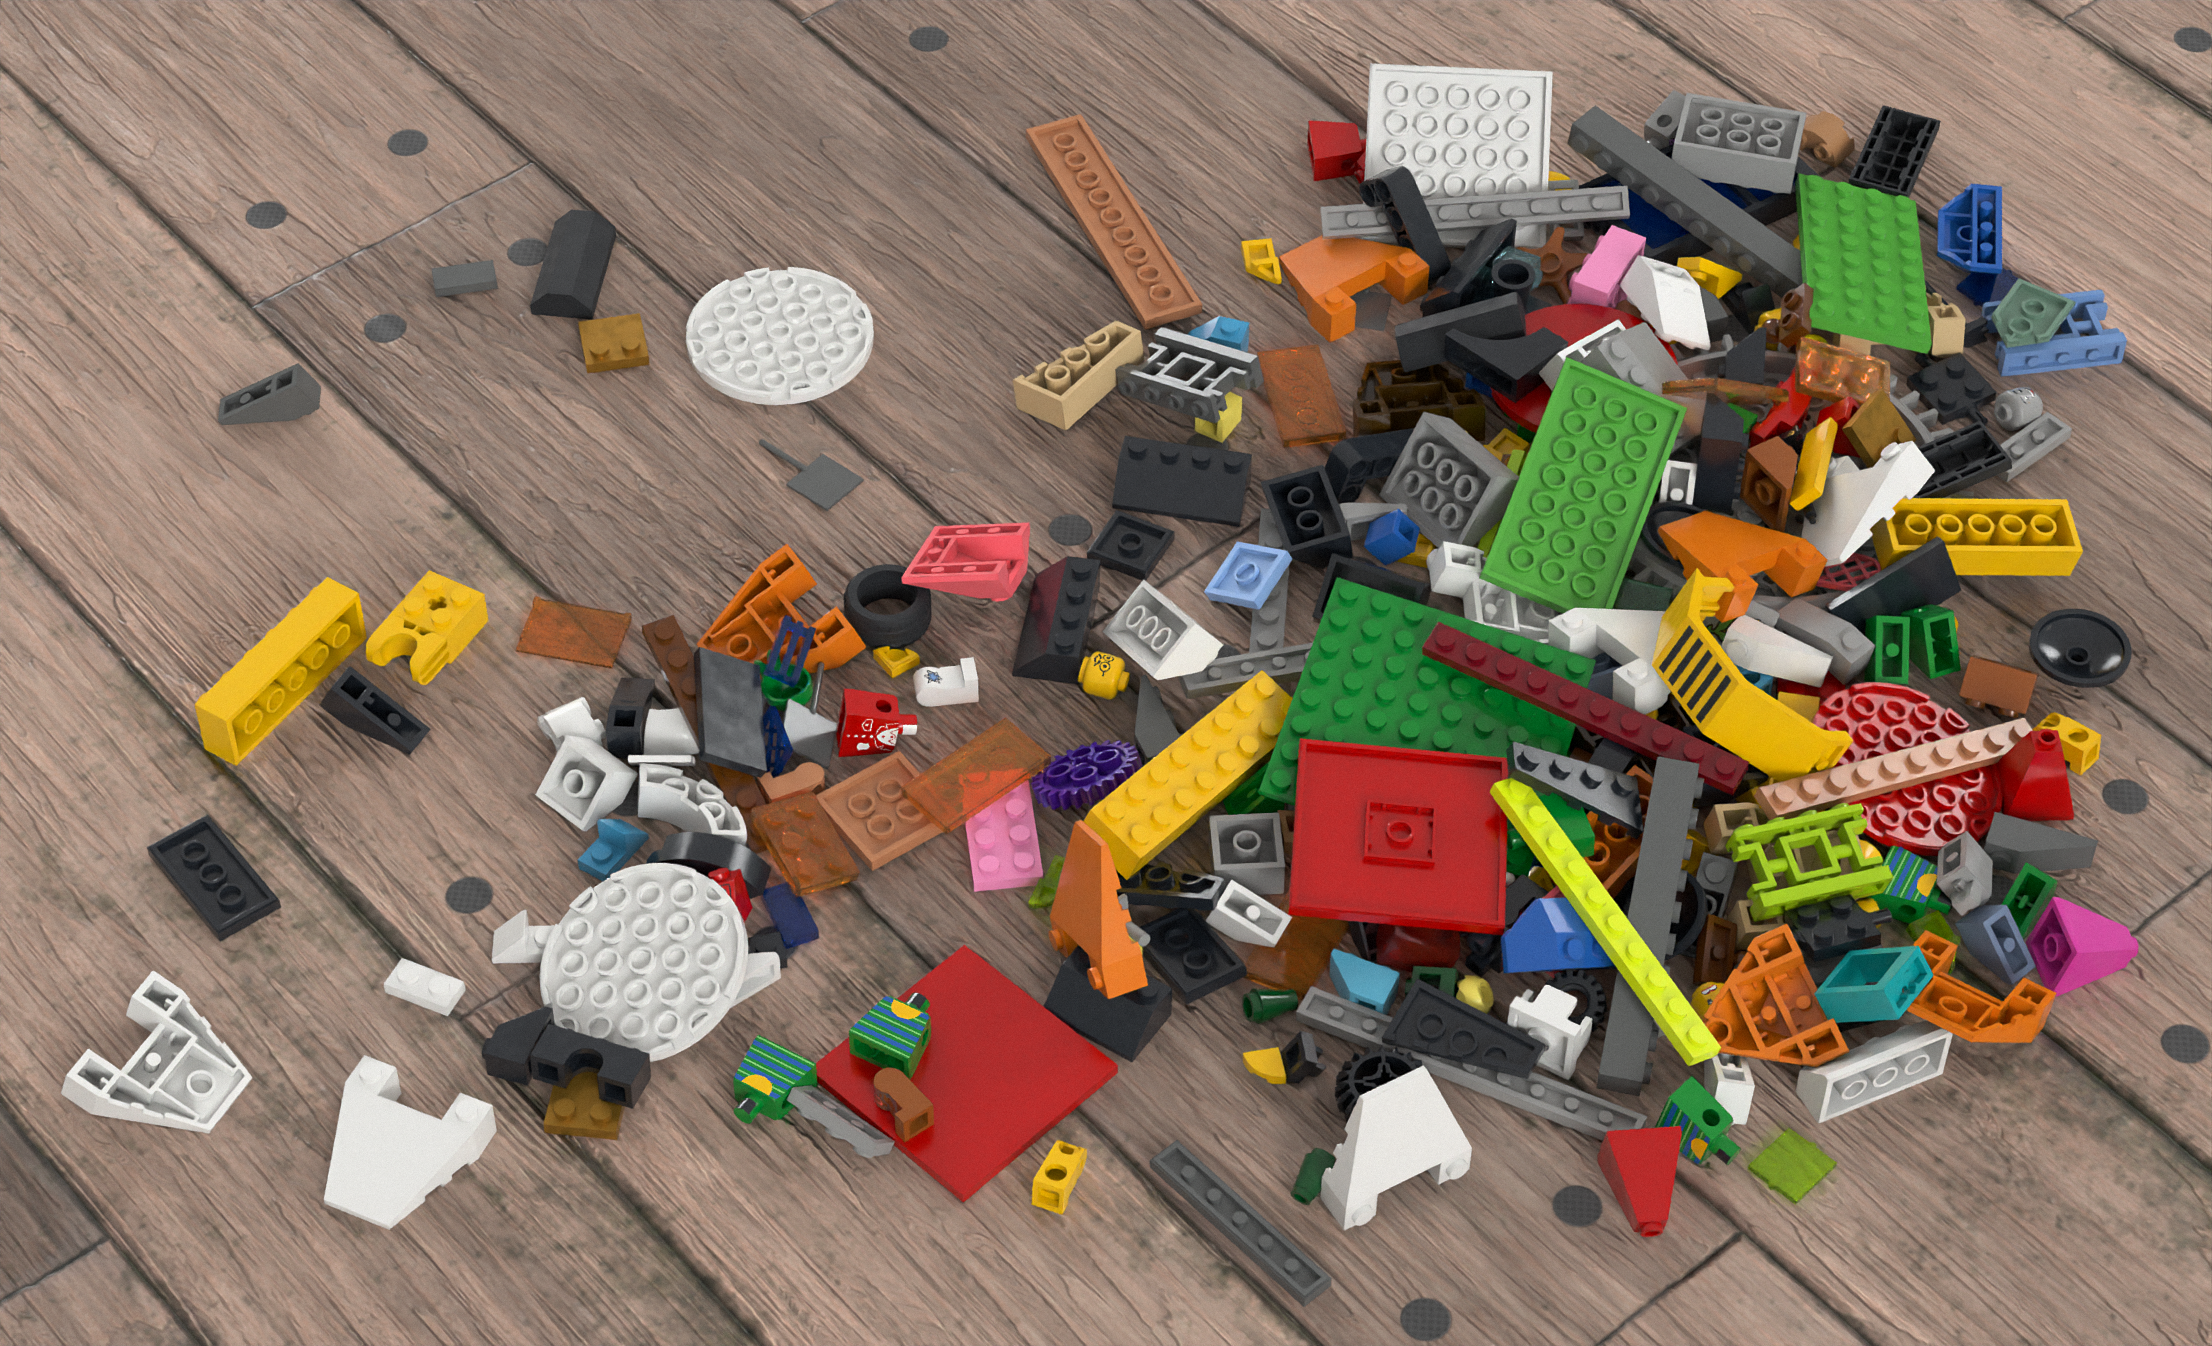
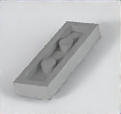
(2034, 443)
(840, 1121)

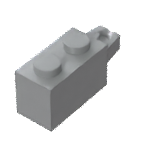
(1965, 873)

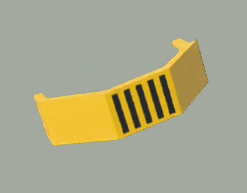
(1726, 703)

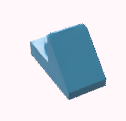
(612, 849)

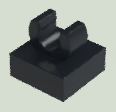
(1301, 1058)

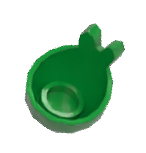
(778, 693)

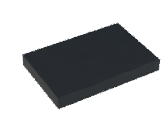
(1190, 955)

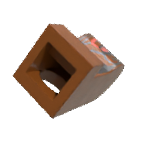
(905, 1102)

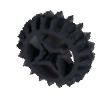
(1368, 1073)

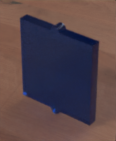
(1986, 287)

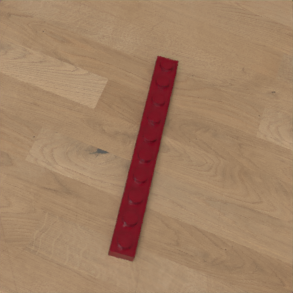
(1582, 706)

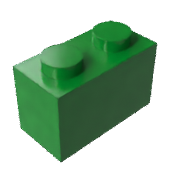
(1891, 651)

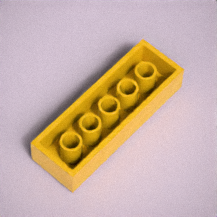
(1984, 534)
(280, 671)

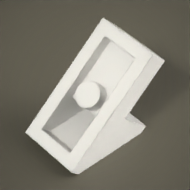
(519, 942)

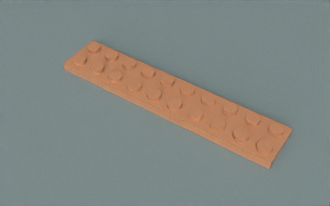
(1114, 222)

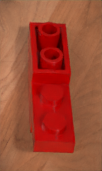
(1782, 415)

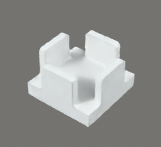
(1548, 1022)

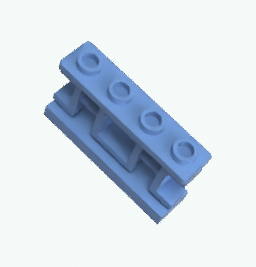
(2066, 349)

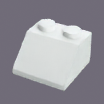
(585, 782)

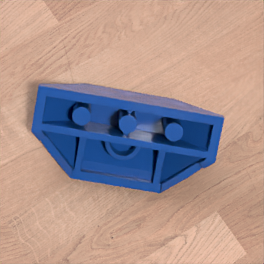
(1972, 230)
(1551, 939)

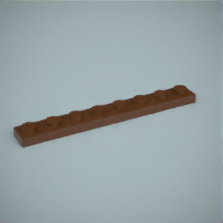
(678, 670)

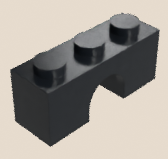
(566, 1053)

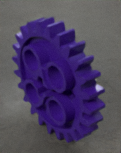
(1085, 774)

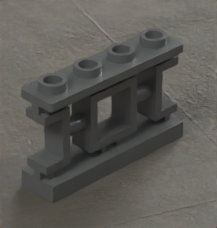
(1215, 370)

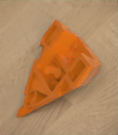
(1771, 1007)

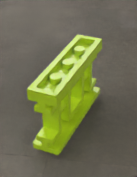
(1814, 886)

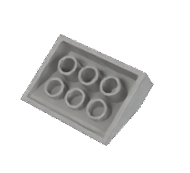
(1739, 142)
(1645, 363)
(1449, 483)

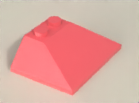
(972, 560)

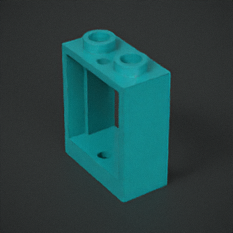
(1848, 1000)

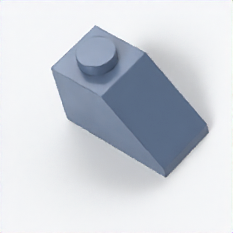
(1996, 942)

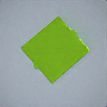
(1792, 1166)

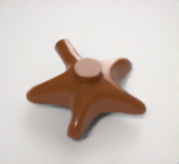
(1557, 264)

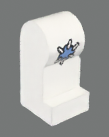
(947, 684)

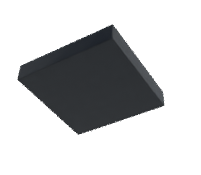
(1131, 545)

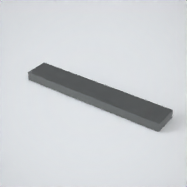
(1240, 1223)

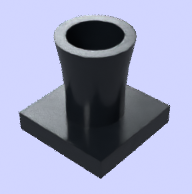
(1512, 277)

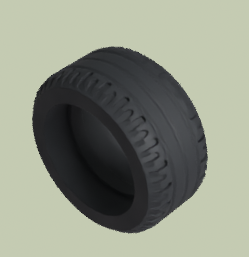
(886, 630)

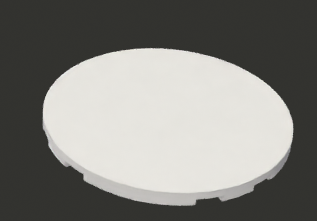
(779, 336)
(646, 959)

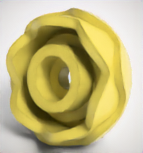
(1475, 992)

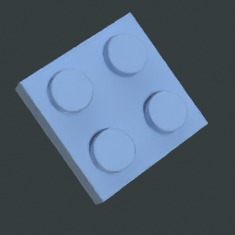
(1248, 575)

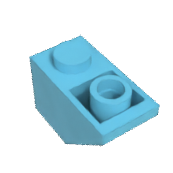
(1363, 981)

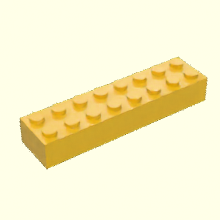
(1191, 775)

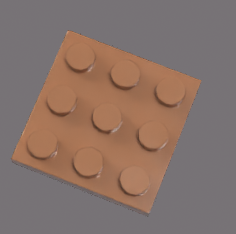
(874, 813)

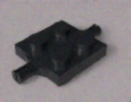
(1951, 388)
(1835, 927)

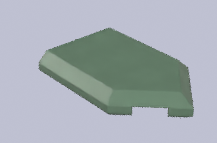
(2030, 314)

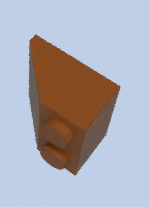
(1769, 481)
(1998, 685)

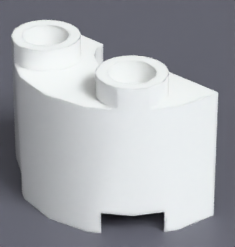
(571, 720)

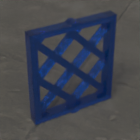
(773, 716)

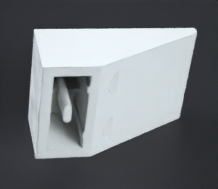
(1667, 301)

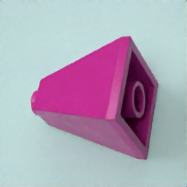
(2077, 946)

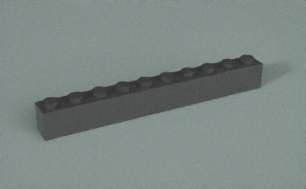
(1687, 200)
(1651, 913)

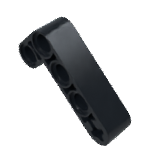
(1408, 217)
(1362, 459)

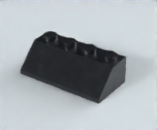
(1471, 273)
(1182, 481)
(1058, 621)

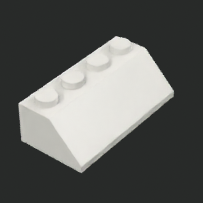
(1161, 635)
(1874, 1070)

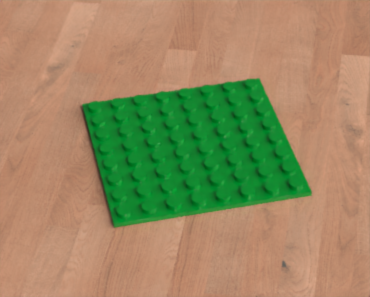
(1378, 689)

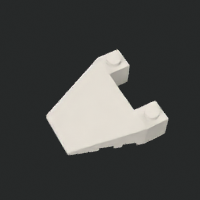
(1859, 498)
(1457, 573)
(1624, 636)
(175, 1077)
(1390, 1139)
(393, 1154)

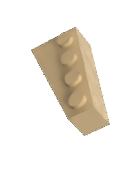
(1080, 378)

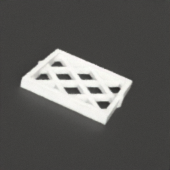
(664, 760)

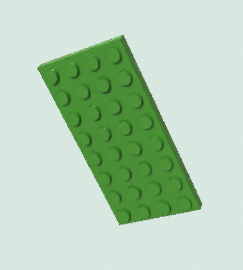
(1863, 263)
(1583, 491)

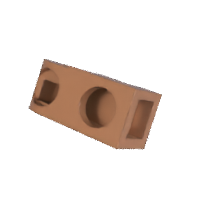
(805, 779)

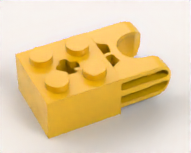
(430, 626)

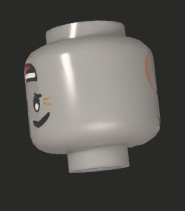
(2018, 408)

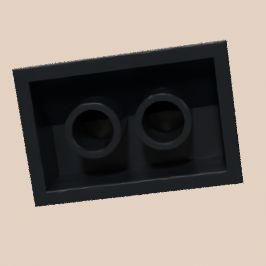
(1719, 456)
(1308, 516)
(1372, 577)
(1118, 1023)

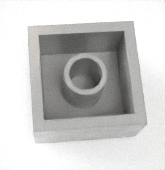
(1248, 851)

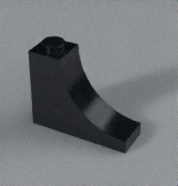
(1504, 365)

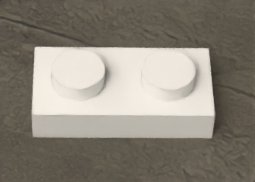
(424, 987)

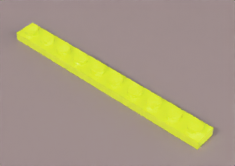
(1606, 921)

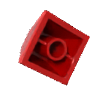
(2036, 779)
(1642, 1174)

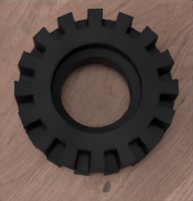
(1589, 987)

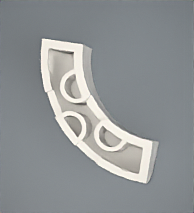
(668, 733)
(687, 803)

